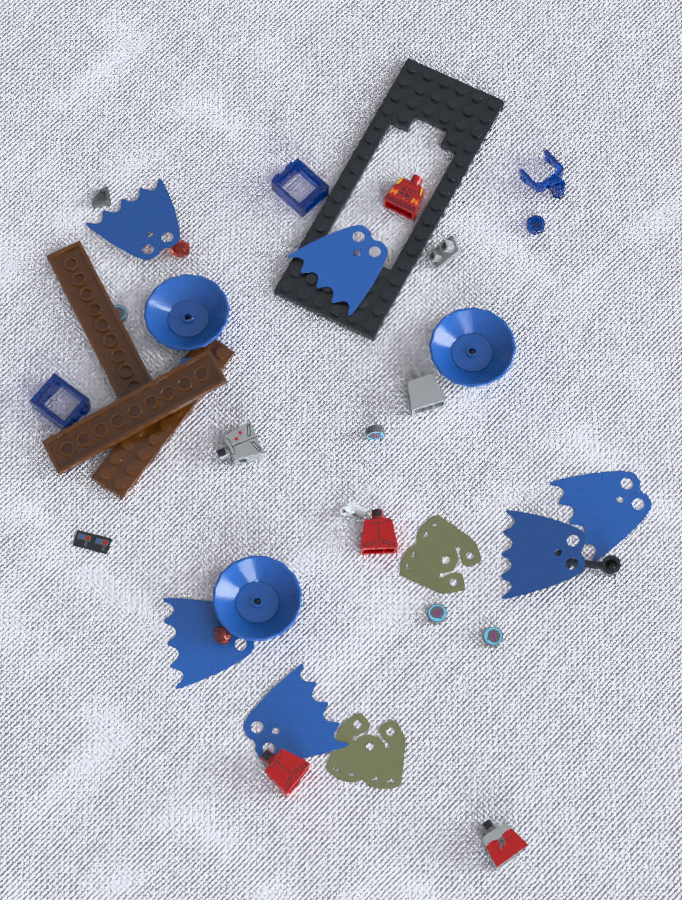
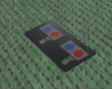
(92, 542)

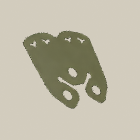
(429, 551)
(367, 764)

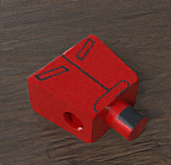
(378, 535)
(284, 769)

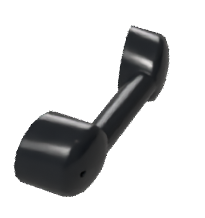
(605, 566)

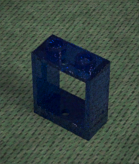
(312, 199)
(46, 392)

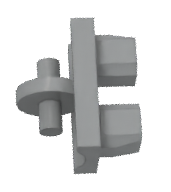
(445, 251)

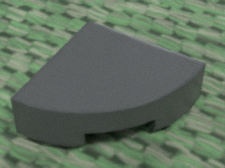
(102, 198)

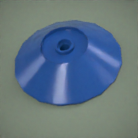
(183, 298)
(475, 331)
(253, 580)

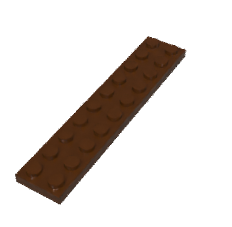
(99, 319)
(134, 412)
(135, 454)

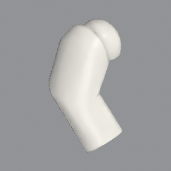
(353, 508)

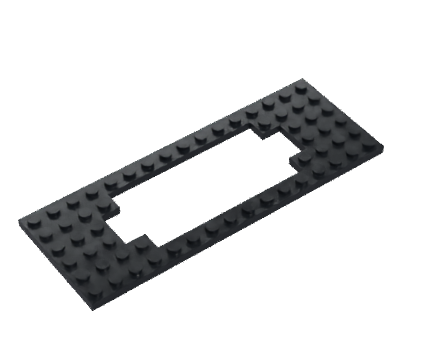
(415, 94)

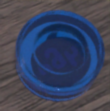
(535, 224)

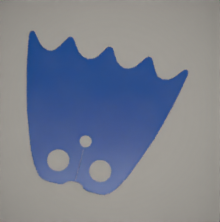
(135, 219)
(339, 268)
(597, 509)
(533, 553)
(198, 650)
(298, 718)

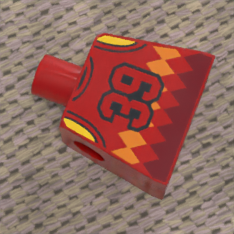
(405, 197)

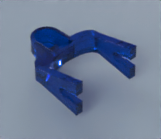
(553, 183)

